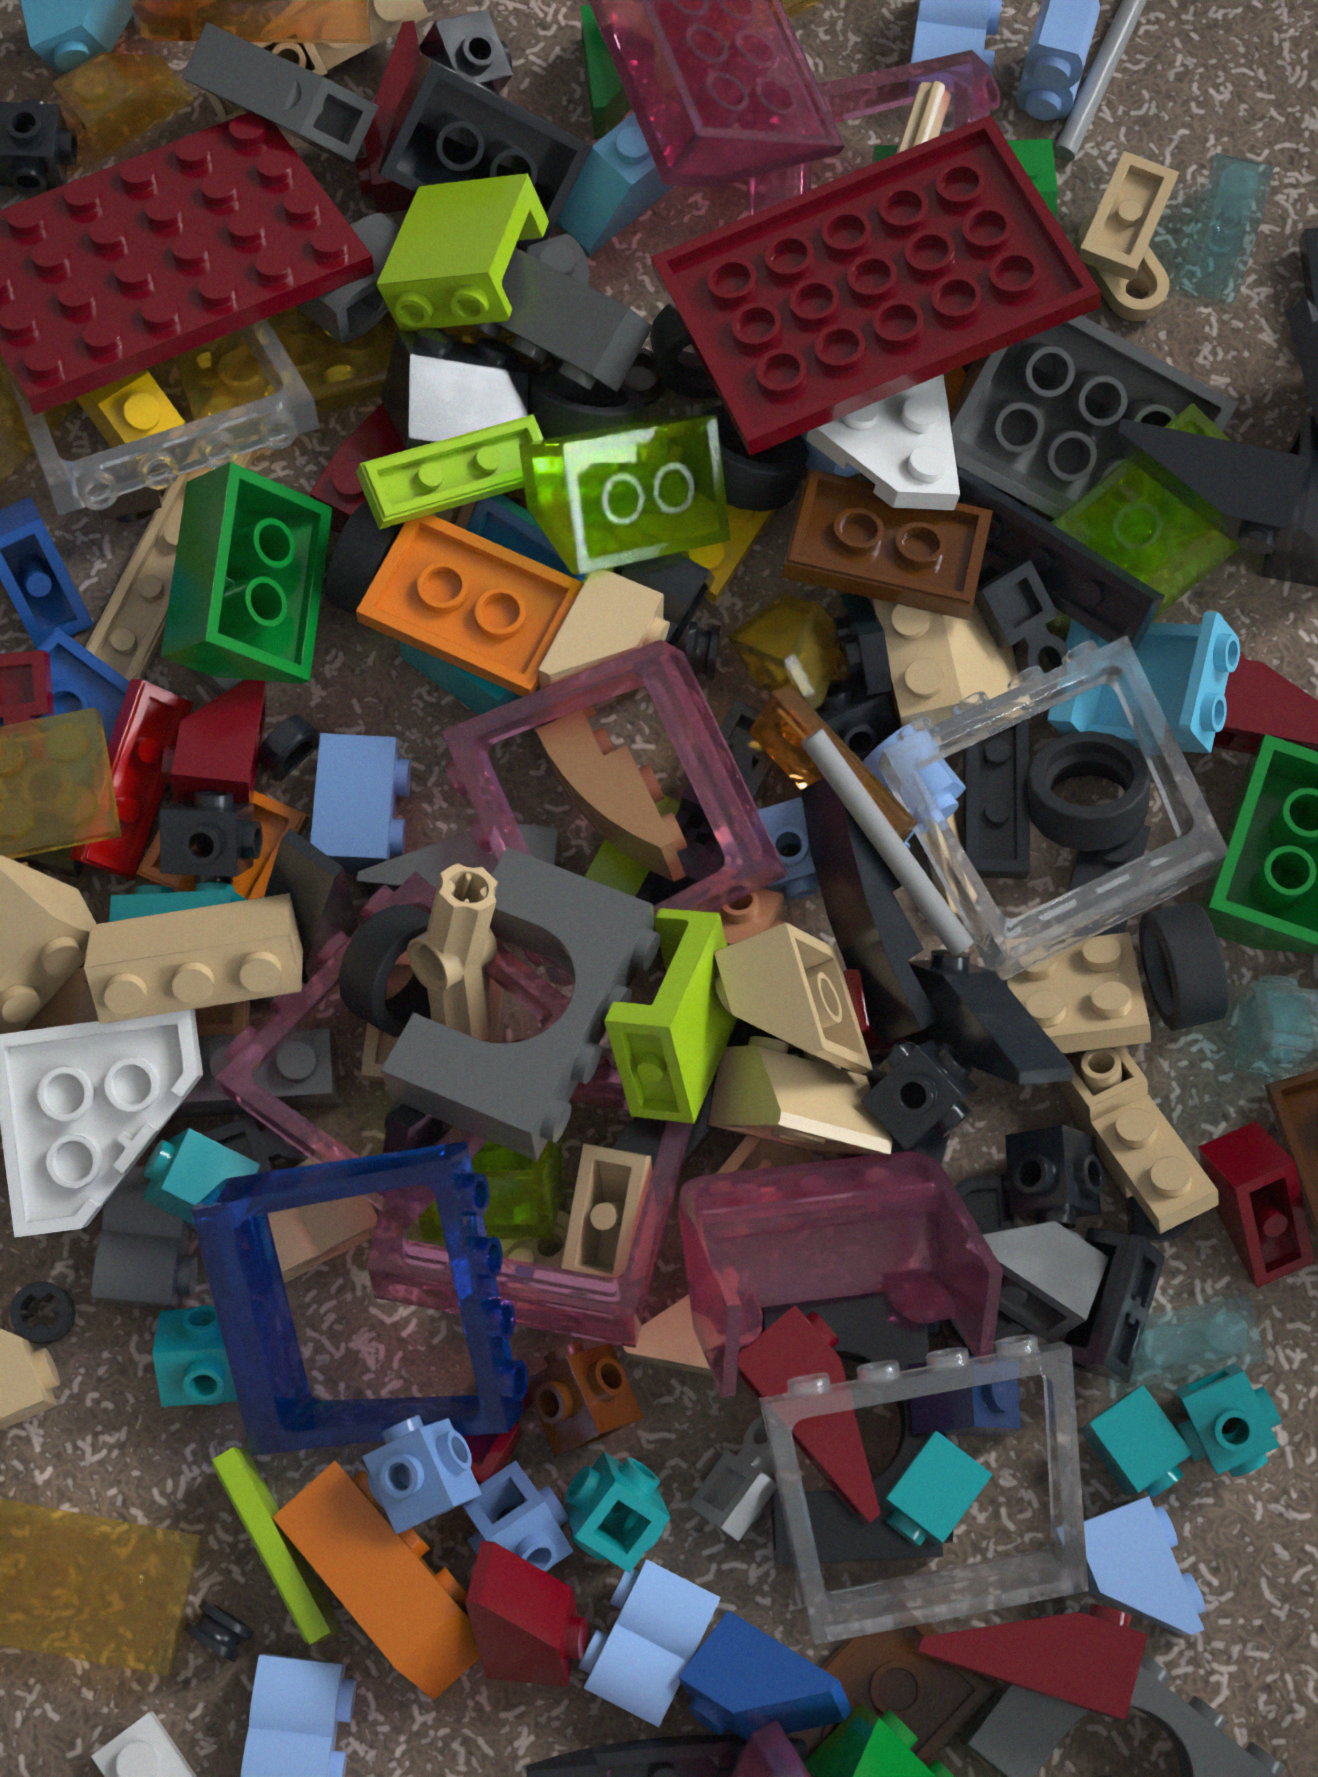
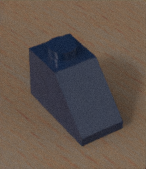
(970, 1411)

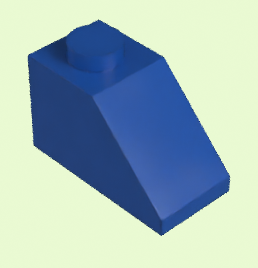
(37, 575)
(750, 1679)

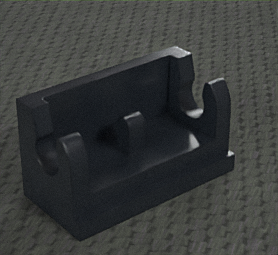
(1115, 1324)

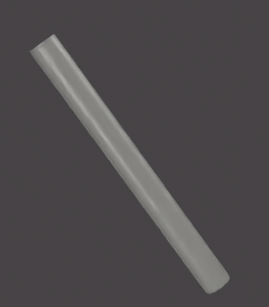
(1098, 79)
(887, 842)

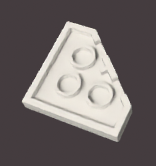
(899, 446)
(85, 1109)

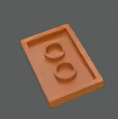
(469, 602)

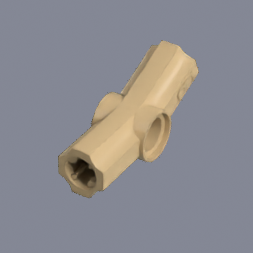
(456, 949)

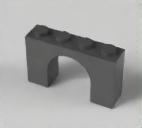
(523, 1088)
(1025, 1727)

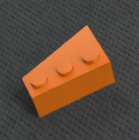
(383, 1579)

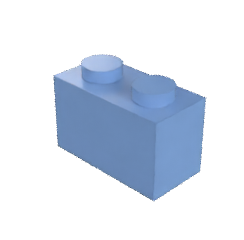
(359, 800)

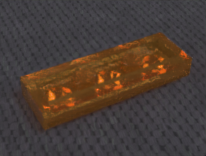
(787, 722)

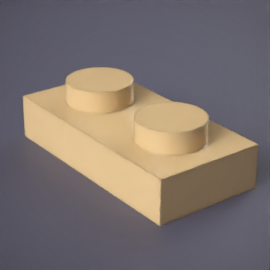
(1127, 216)

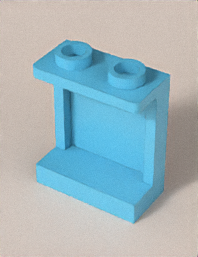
(1186, 672)

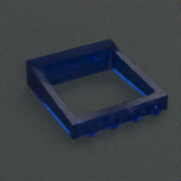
(259, 1324)

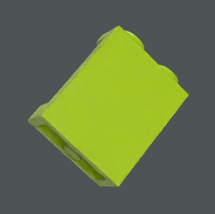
(456, 251)
(674, 1045)

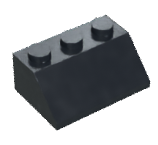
(465, 132)

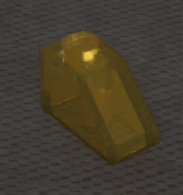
(119, 99)
(789, 646)

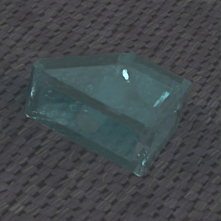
(1225, 227)
(1276, 1028)

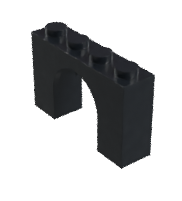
(867, 1333)

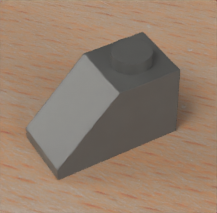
(1047, 1277)

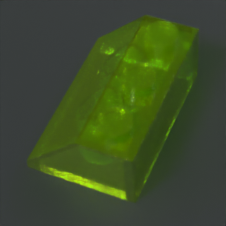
(628, 491)
(1147, 527)

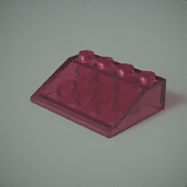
(717, 87)

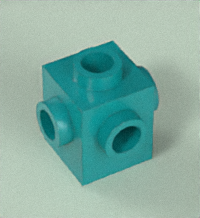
(191, 1358)
(1210, 1404)
(616, 1510)

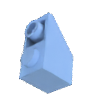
(1136, 1570)

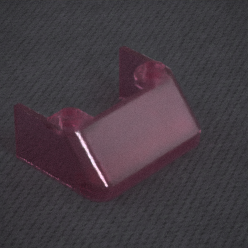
(832, 1235)

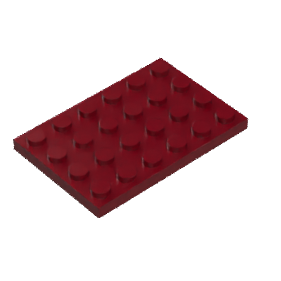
(164, 258)
(873, 284)

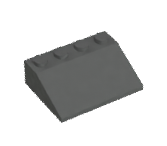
(1051, 407)

